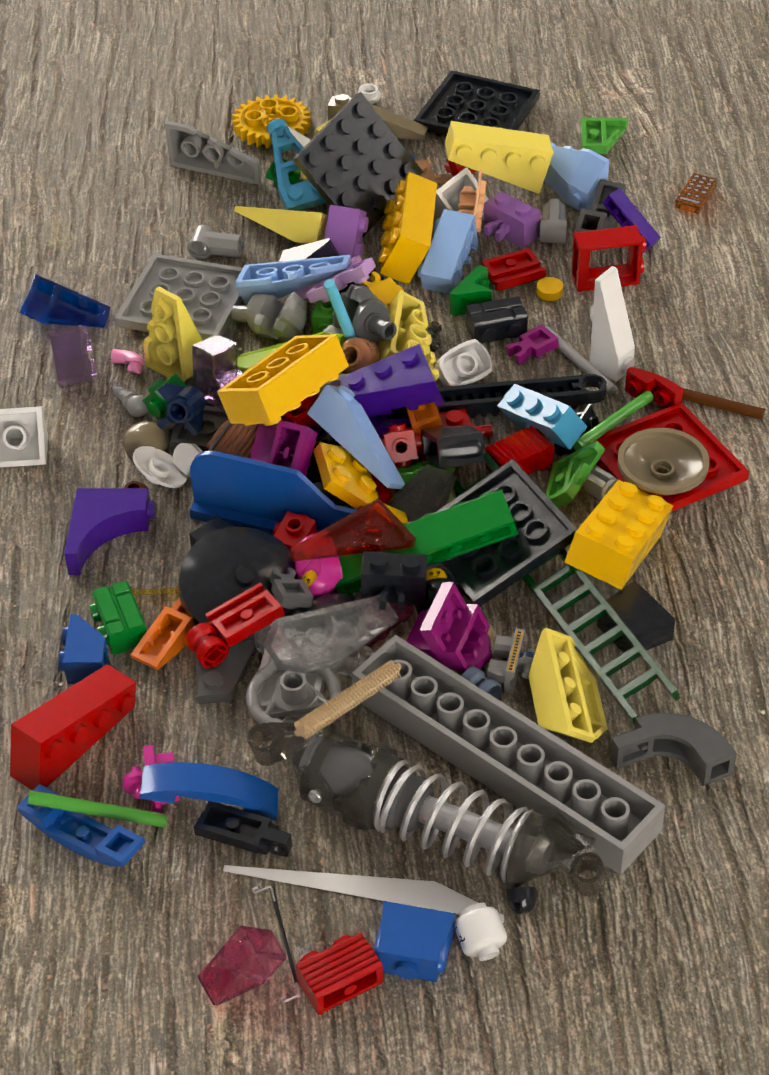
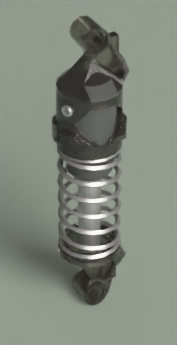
(382, 792)

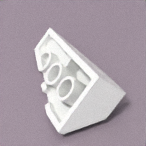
(611, 332)

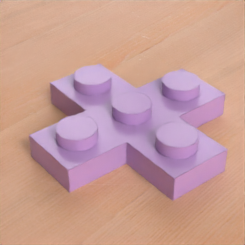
(357, 272)

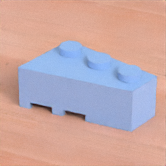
(449, 250)

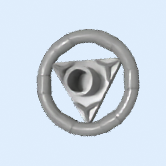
(291, 696)

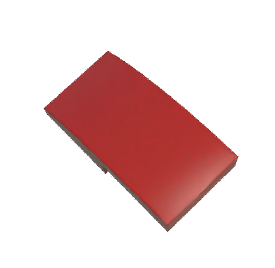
(664, 391)

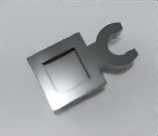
(290, 591)

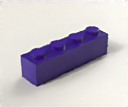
(628, 215)

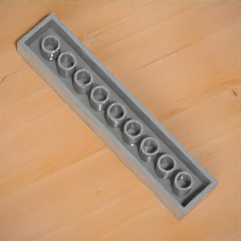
(512, 753)

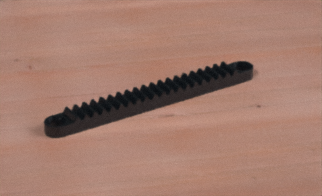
(486, 396)

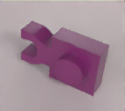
(534, 342)

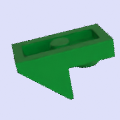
(470, 291)

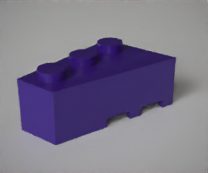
(394, 383)

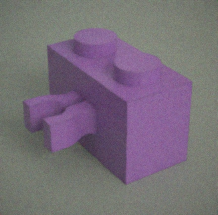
(511, 220)
(346, 229)

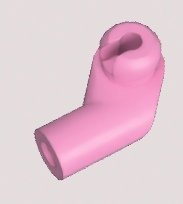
(130, 358)

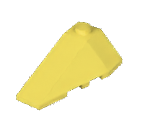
(295, 225)

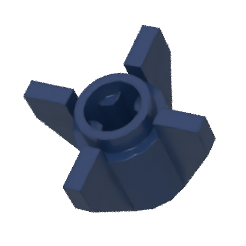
(184, 406)

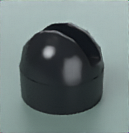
(521, 899)

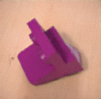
(452, 631)

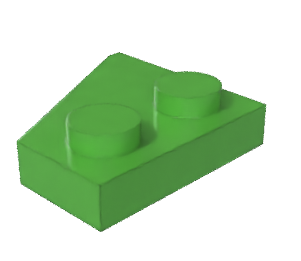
(601, 133)
(571, 472)

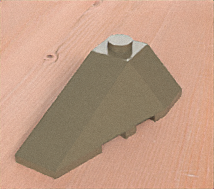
(400, 126)

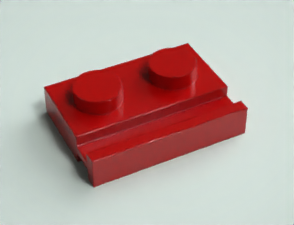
(514, 269)
(245, 614)

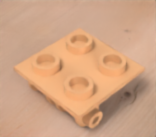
(473, 201)

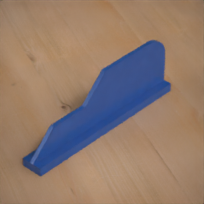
(256, 493)

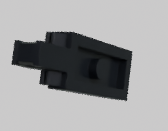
(242, 830)

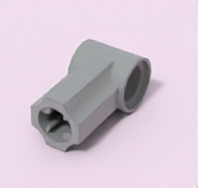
(553, 224)
(208, 242)

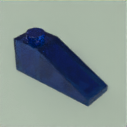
(59, 305)

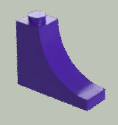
(102, 516)

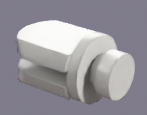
(184, 455)
(599, 483)

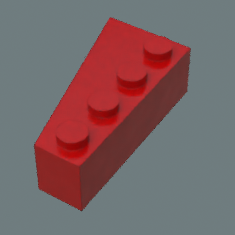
(68, 726)

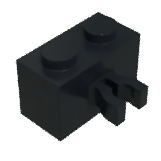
(394, 577)

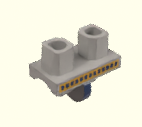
(518, 660)

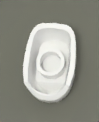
(464, 364)

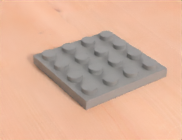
(204, 288)

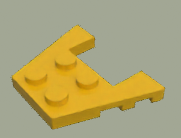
(348, 478)

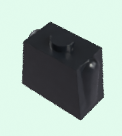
(452, 446)
(642, 615)

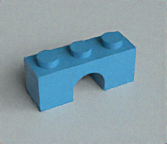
(550, 416)

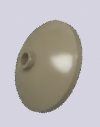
(663, 461)

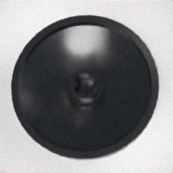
(228, 565)

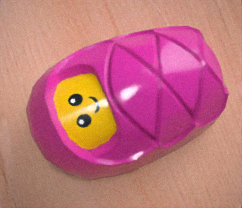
(319, 574)

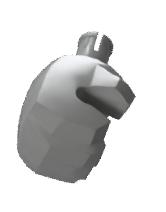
(271, 318)

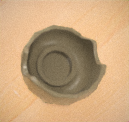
(145, 434)

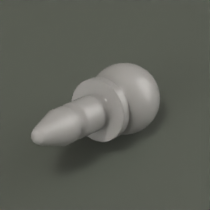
(131, 401)

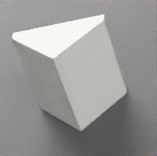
(448, 194)
(23, 437)

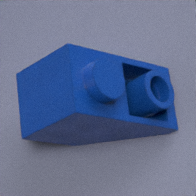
(83, 651)

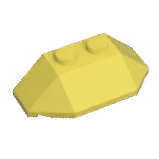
(565, 689)

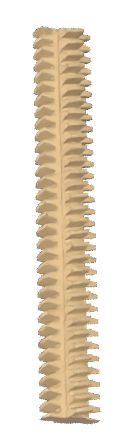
(347, 700)

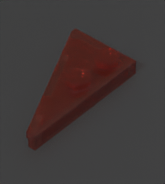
(367, 530)

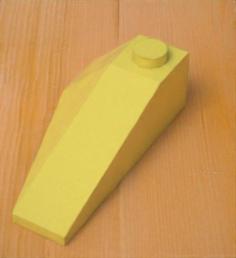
(170, 336)

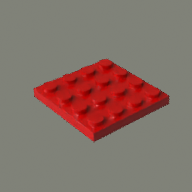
(723, 469)

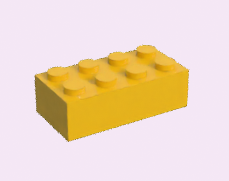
(407, 228)
(283, 380)
(618, 534)

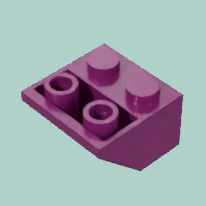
(285, 445)

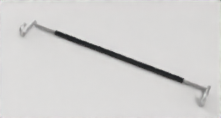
(285, 943)

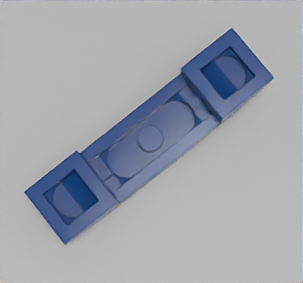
(209, 783)
(82, 833)

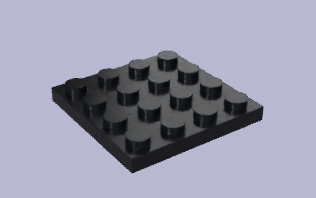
(477, 102)
(356, 160)
(540, 529)

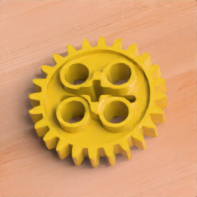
(252, 119)

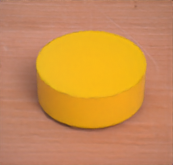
(549, 289)

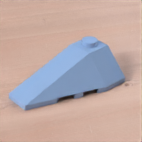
(287, 276)
(350, 426)

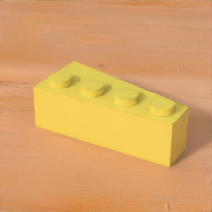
(501, 153)
(411, 323)

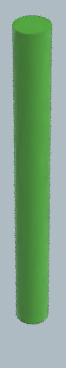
(613, 420)
(97, 809)

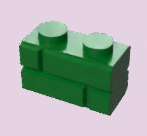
(118, 616)

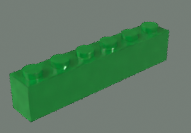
(445, 534)

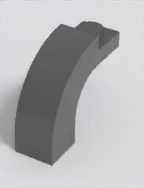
(599, 216)
(677, 737)

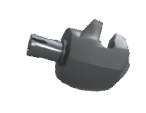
(367, 314)

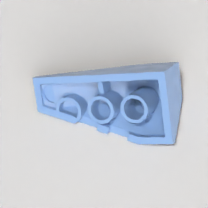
(576, 175)

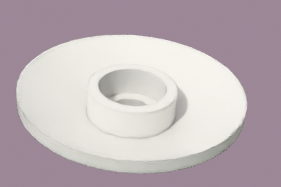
(158, 467)

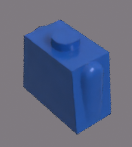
(414, 941)

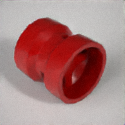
(207, 645)

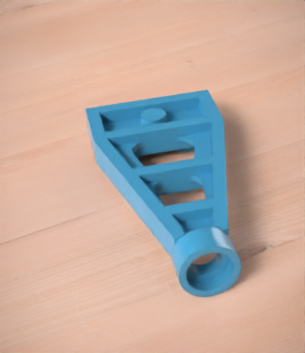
(295, 196)

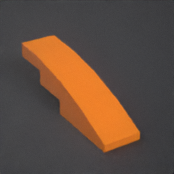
(164, 637)

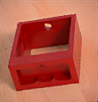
(593, 240)

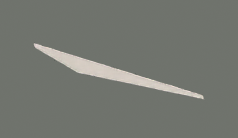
(402, 891)

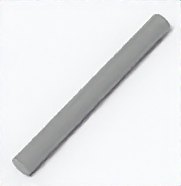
(581, 362)

